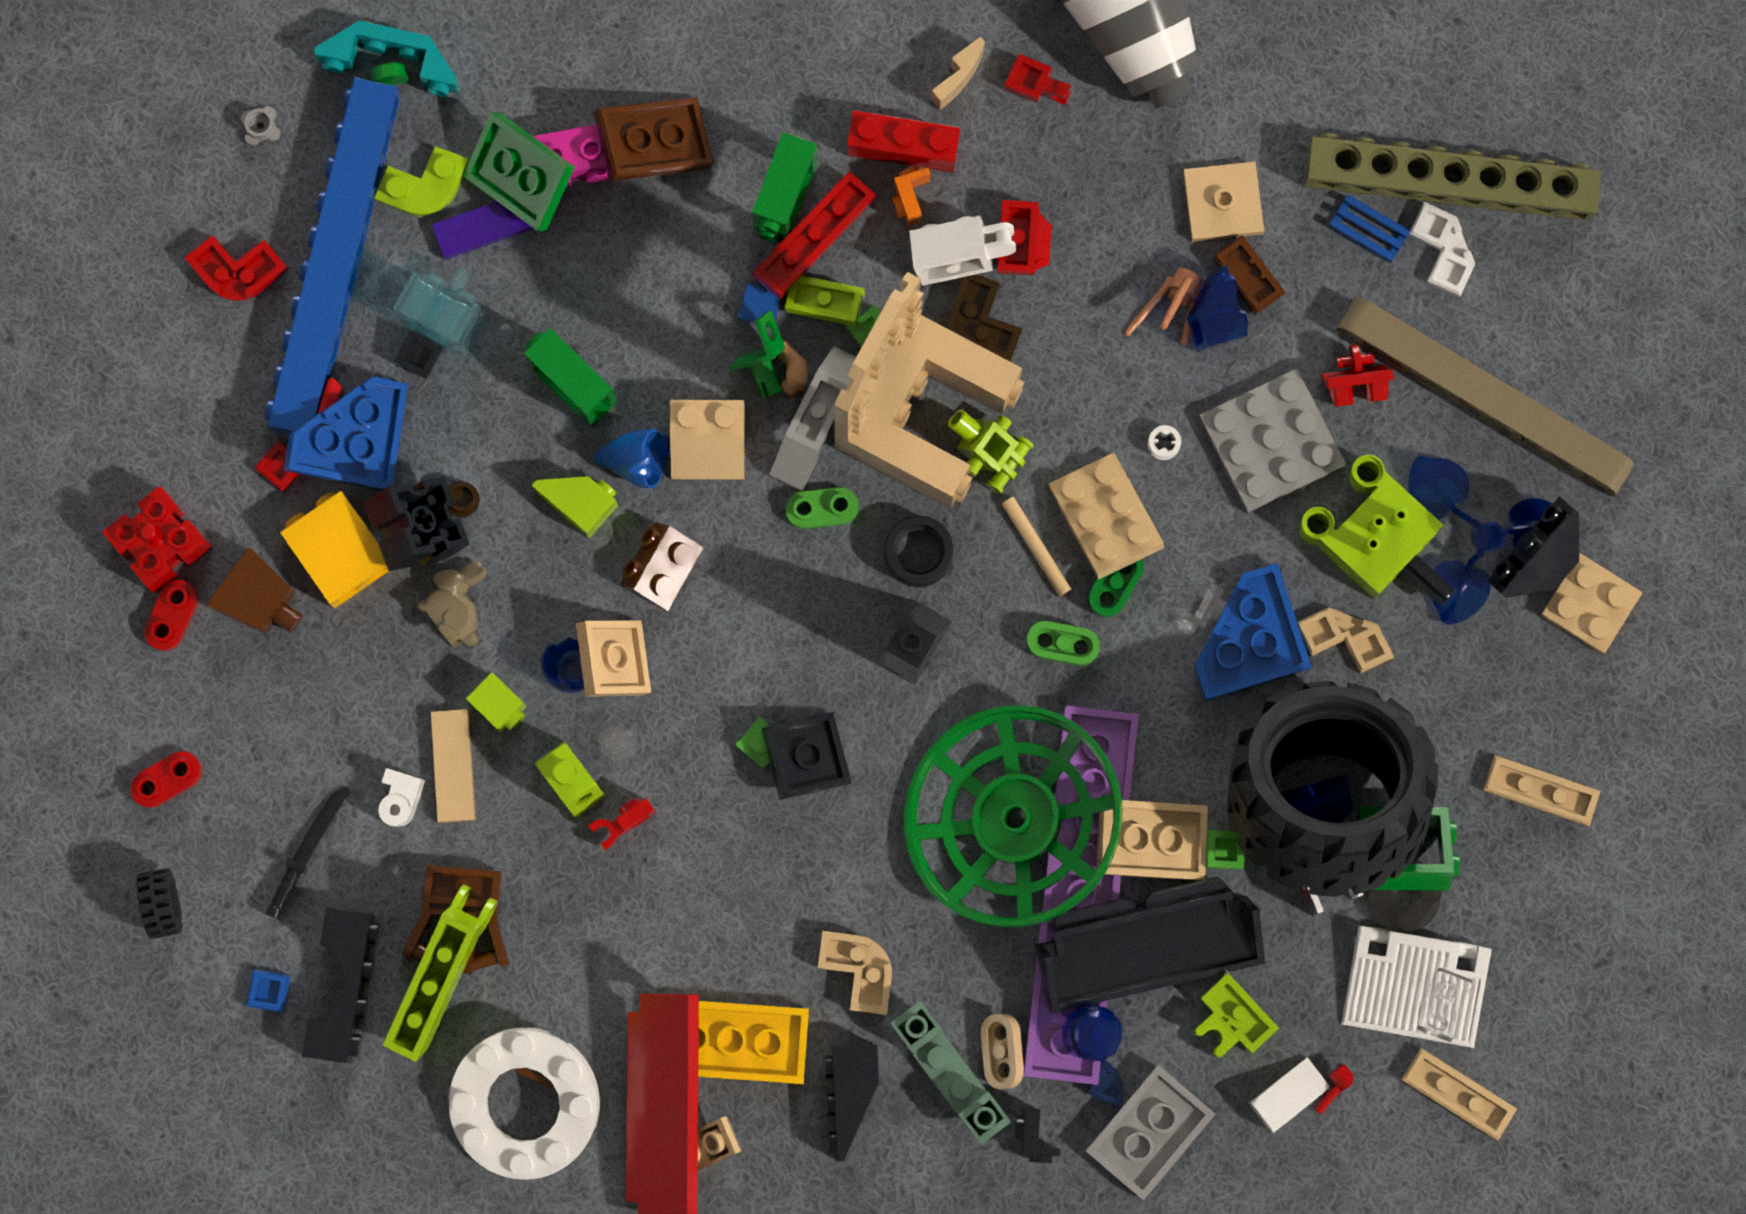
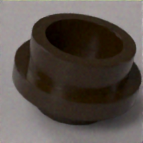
(465, 499)

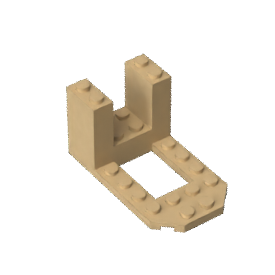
(893, 370)

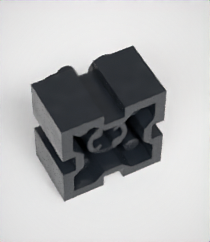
(416, 523)

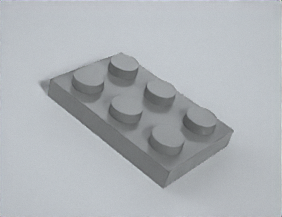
(1150, 1132)

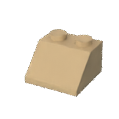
(707, 439)

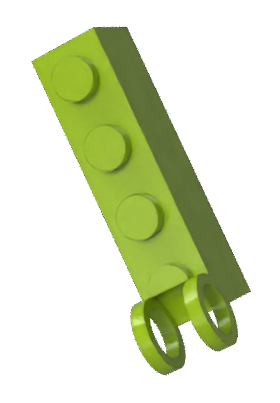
(437, 977)

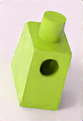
(569, 779)

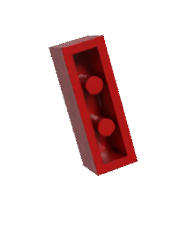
(903, 141)

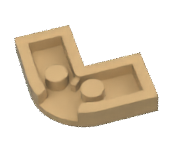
(867, 961)

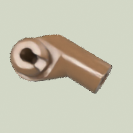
(796, 370)

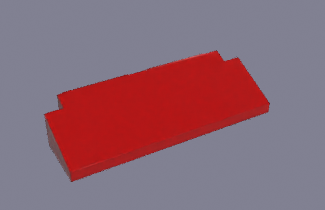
(663, 1104)

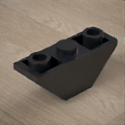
(1542, 554)

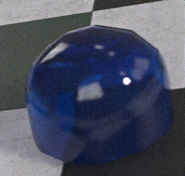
(554, 665)
(1092, 1033)

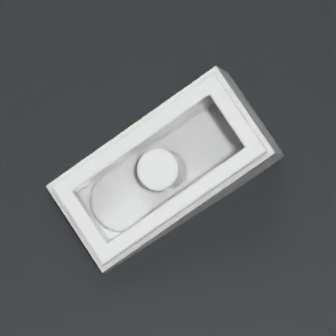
(1289, 1095)

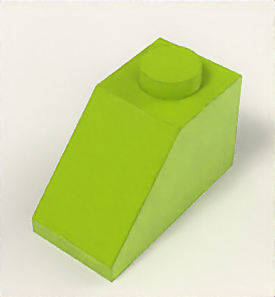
(579, 500)

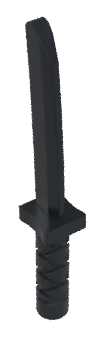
(299, 863)

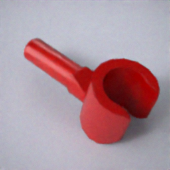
(1342, 1079)

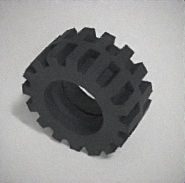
(159, 903)

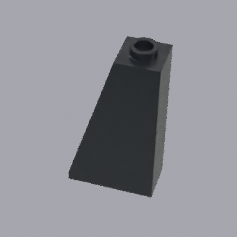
(915, 642)

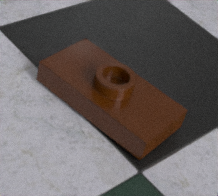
(1253, 279)

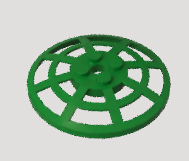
(994, 806)

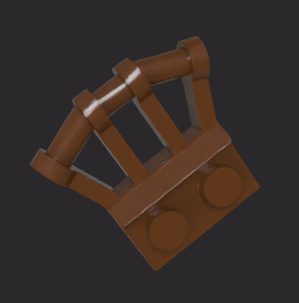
(439, 892)

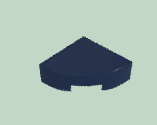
(1109, 1086)

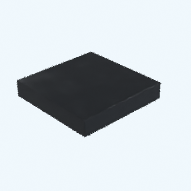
(806, 756)

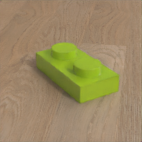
(825, 300)

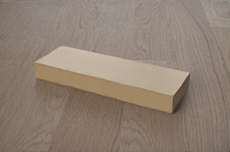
(453, 766)
(1541, 791)
(1459, 1094)

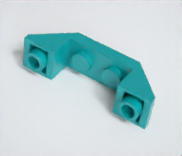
(342, 51)

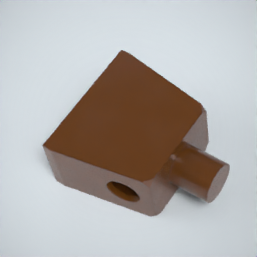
(256, 596)

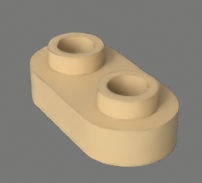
(1001, 1051)

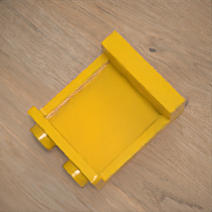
(335, 548)

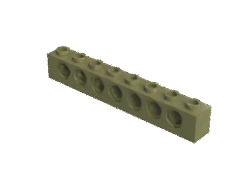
(1580, 180)

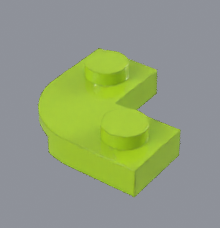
(424, 194)

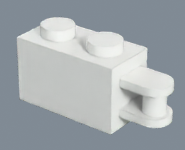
(958, 248)

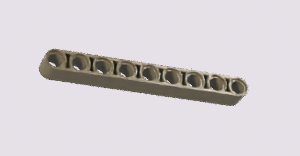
(1485, 394)

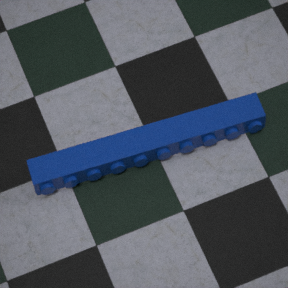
(334, 255)

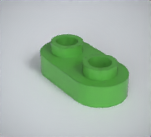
(822, 509)
(1063, 642)

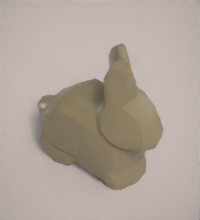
(451, 607)

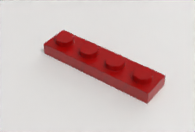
(814, 235)

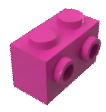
(581, 149)

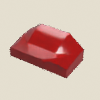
(1031, 237)

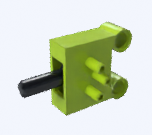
(1380, 535)

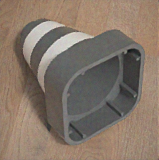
(1143, 43)

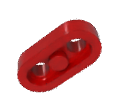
(172, 615)
(166, 780)

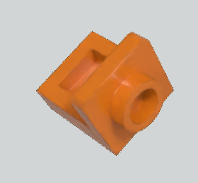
(906, 203)

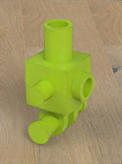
(990, 447)

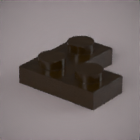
(972, 320)

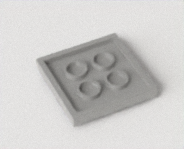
(1272, 440)

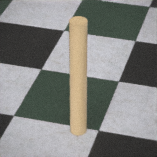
(1036, 546)

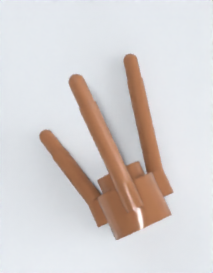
(1182, 290)

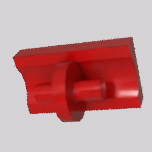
(1373, 377)

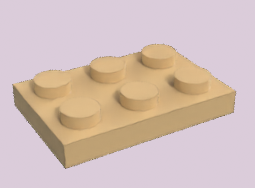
(1106, 516)
(1157, 840)

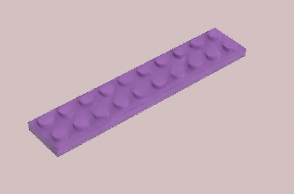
(1116, 734)

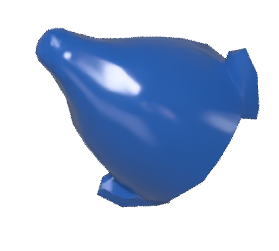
(636, 456)

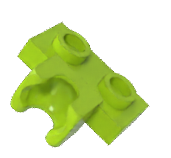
(1234, 1017)

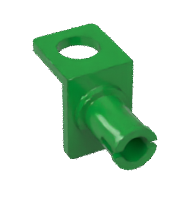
(760, 360)

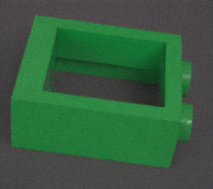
(784, 187)
(569, 376)
(1426, 876)

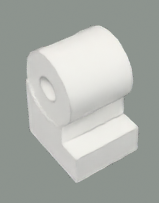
(401, 802)

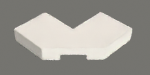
(1444, 233)

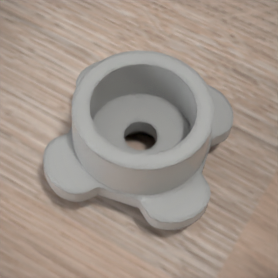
(253, 118)

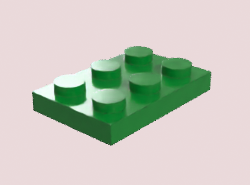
(518, 171)

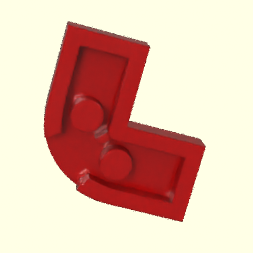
(236, 279)

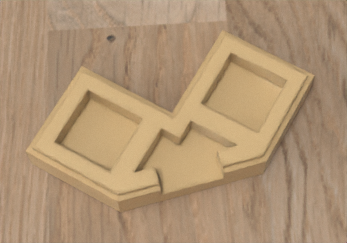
(1360, 636)

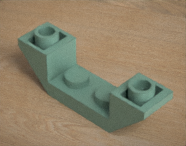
(950, 1073)

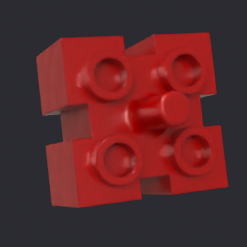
(157, 539)

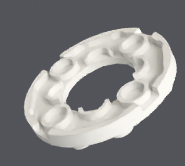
(555, 1060)

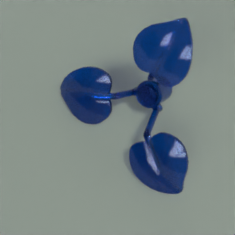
(1439, 487)

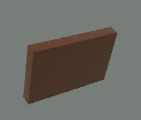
(653, 138)

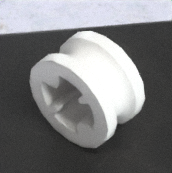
(1164, 431)

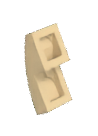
(964, 66)

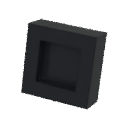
(419, 353)

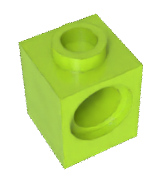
(497, 704)

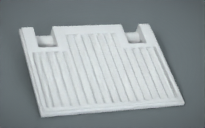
(1388, 988)

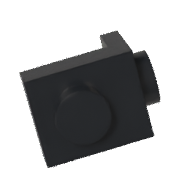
(1028, 1130)

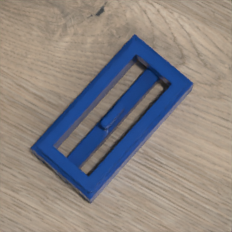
(1377, 217)

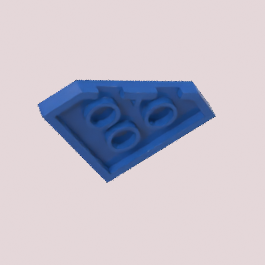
(353, 437)
(1253, 637)

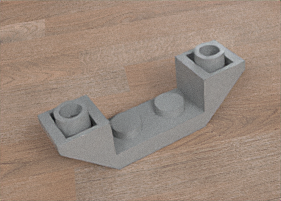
(812, 421)

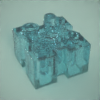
(441, 312)

